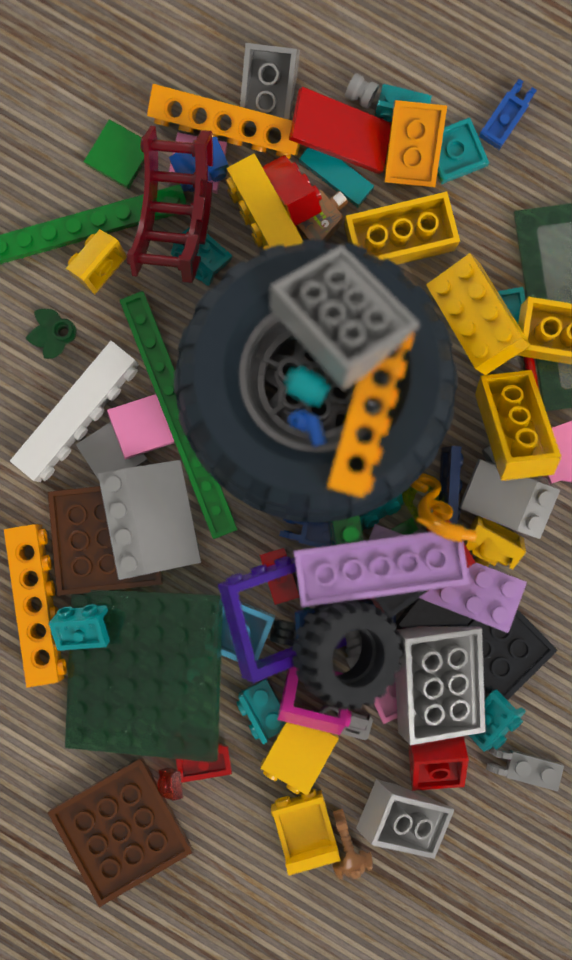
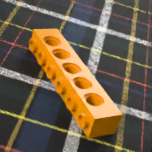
(164, 98)
(341, 477)
(31, 644)

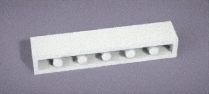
(75, 412)

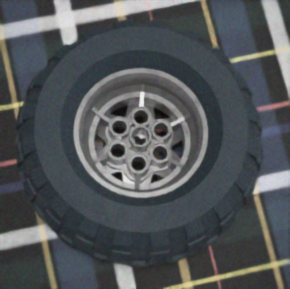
(249, 441)

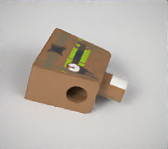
(325, 223)

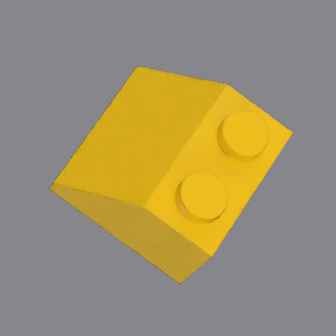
(96, 261)

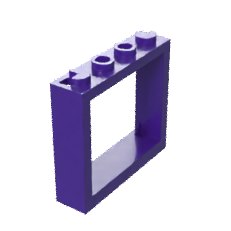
(275, 663)

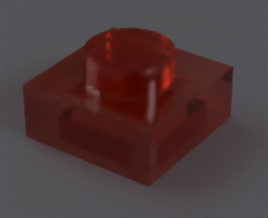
(170, 783)

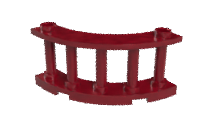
(198, 210)

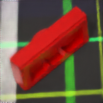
(284, 587)

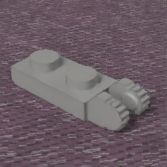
(528, 768)

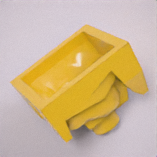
(495, 544)

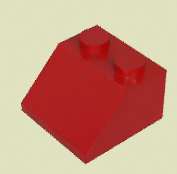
(438, 764)

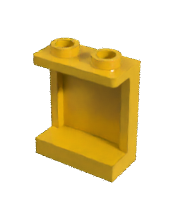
(298, 756)
(305, 831)

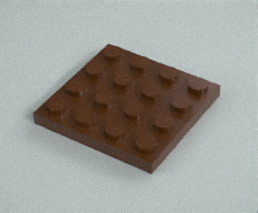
(84, 544)
(120, 831)

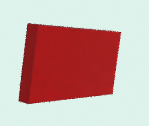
(340, 130)

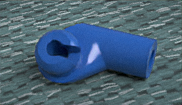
(309, 423)

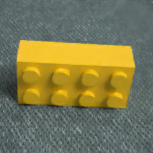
(260, 204)
(405, 229)
(477, 315)
(548, 329)
(517, 425)

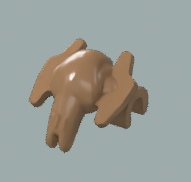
(353, 864)

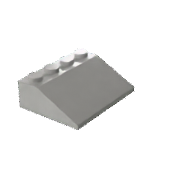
(341, 315)
(149, 518)
(440, 683)

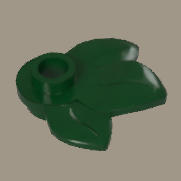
(48, 334)

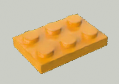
(415, 143)

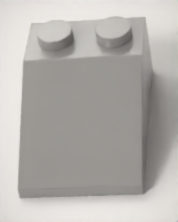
(269, 80)
(513, 503)
(404, 820)

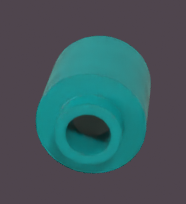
(306, 386)

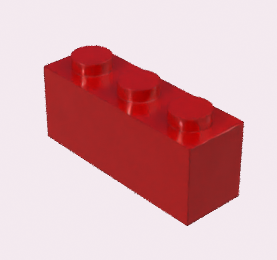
(293, 189)

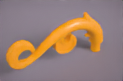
(441, 512)

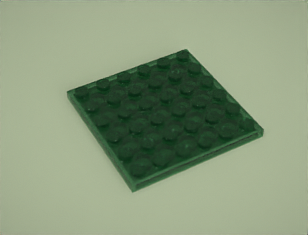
(154, 680)

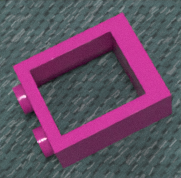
(305, 717)

